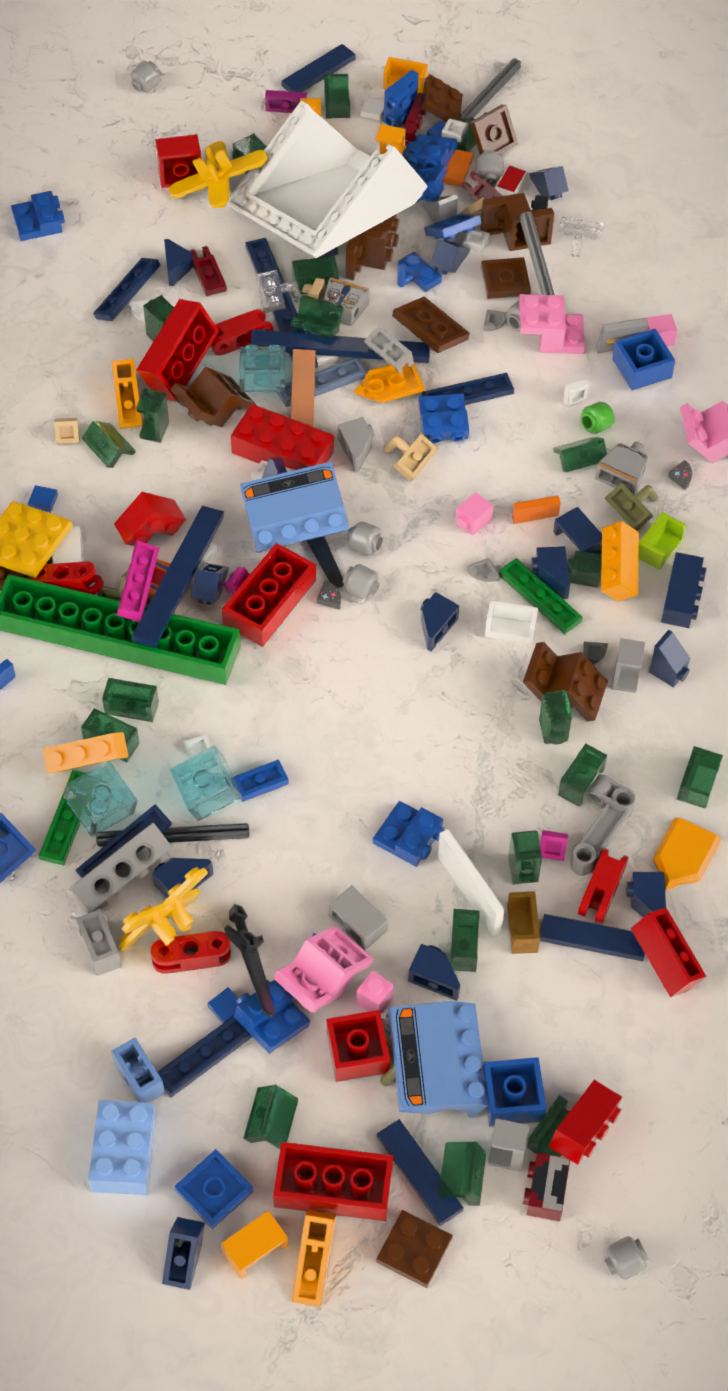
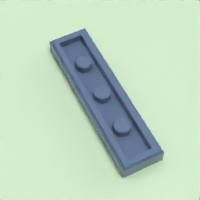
(330, 379)

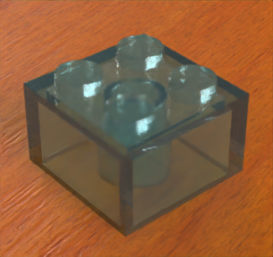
(262, 368)
(206, 783)
(100, 798)

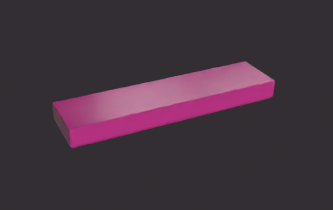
(138, 581)

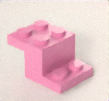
(547, 317)
(707, 430)
(323, 968)

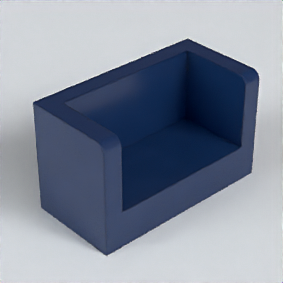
(579, 531)

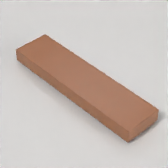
(303, 386)

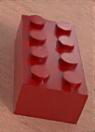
(178, 348)
(271, 435)
(269, 594)
(333, 1181)

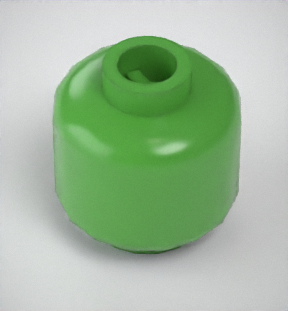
(597, 417)

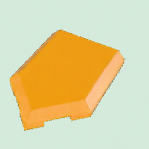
(387, 384)
(685, 853)

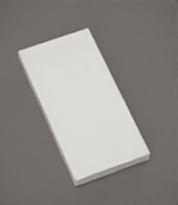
(470, 883)

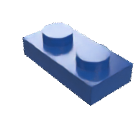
(261, 780)

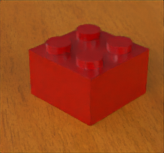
(176, 158)
(357, 1045)

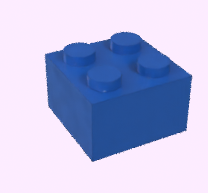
(643, 359)
(515, 1091)

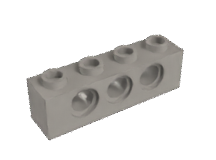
(158, 851)

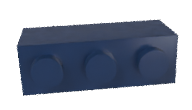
(683, 590)

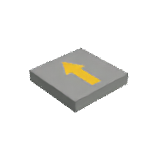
(619, 330)

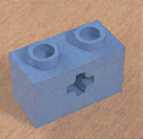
(138, 1071)

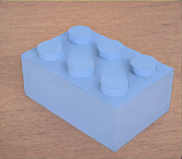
(122, 1147)

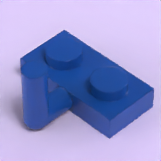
(417, 270)

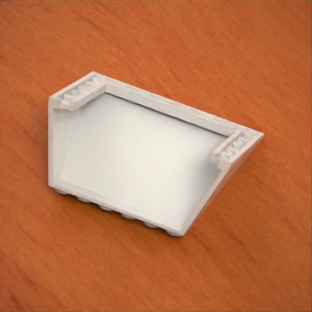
(323, 188)

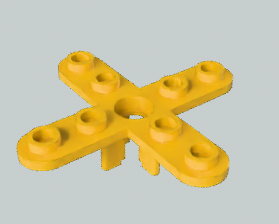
(217, 181)
(157, 917)

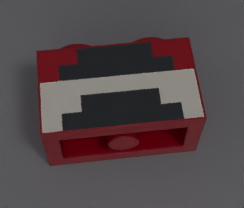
(548, 1186)

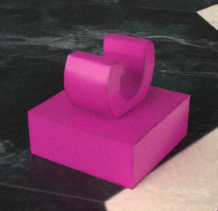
(236, 579)
(553, 845)

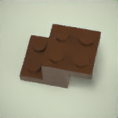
(503, 216)
(372, 247)
(212, 397)
(569, 673)

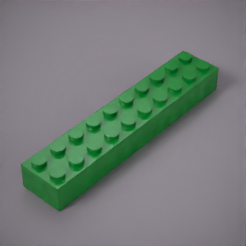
(93, 626)

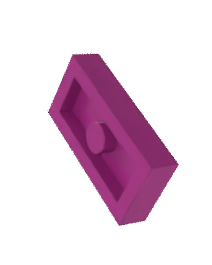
(282, 100)

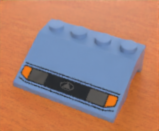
(294, 506)
(438, 1058)

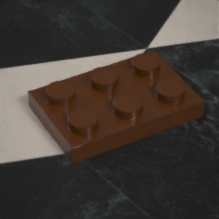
(430, 324)

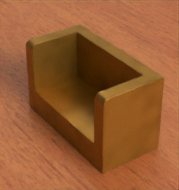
(523, 922)

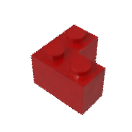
(147, 516)

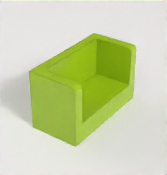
(661, 540)

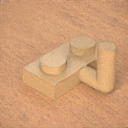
(414, 456)

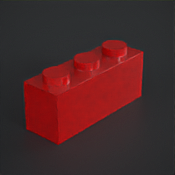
(668, 952)
(586, 1122)

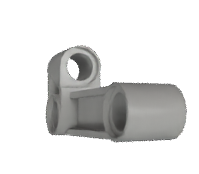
(605, 794)

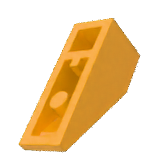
(126, 393)
(314, 1257)

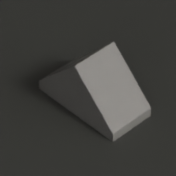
(442, 208)

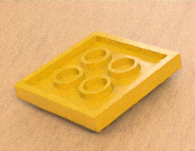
(29, 537)

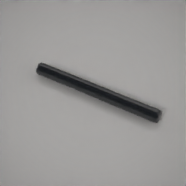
(190, 833)

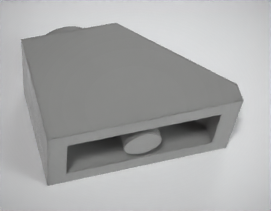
(356, 441)

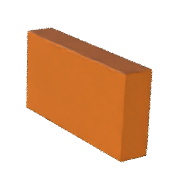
(458, 167)
(536, 509)

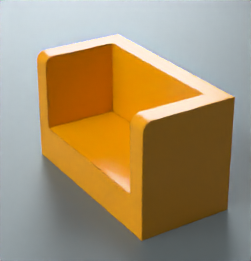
(397, 68)
(391, 135)
(253, 1242)

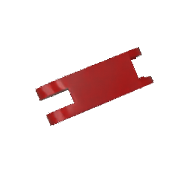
(238, 331)
(71, 575)
(603, 885)
(211, 948)

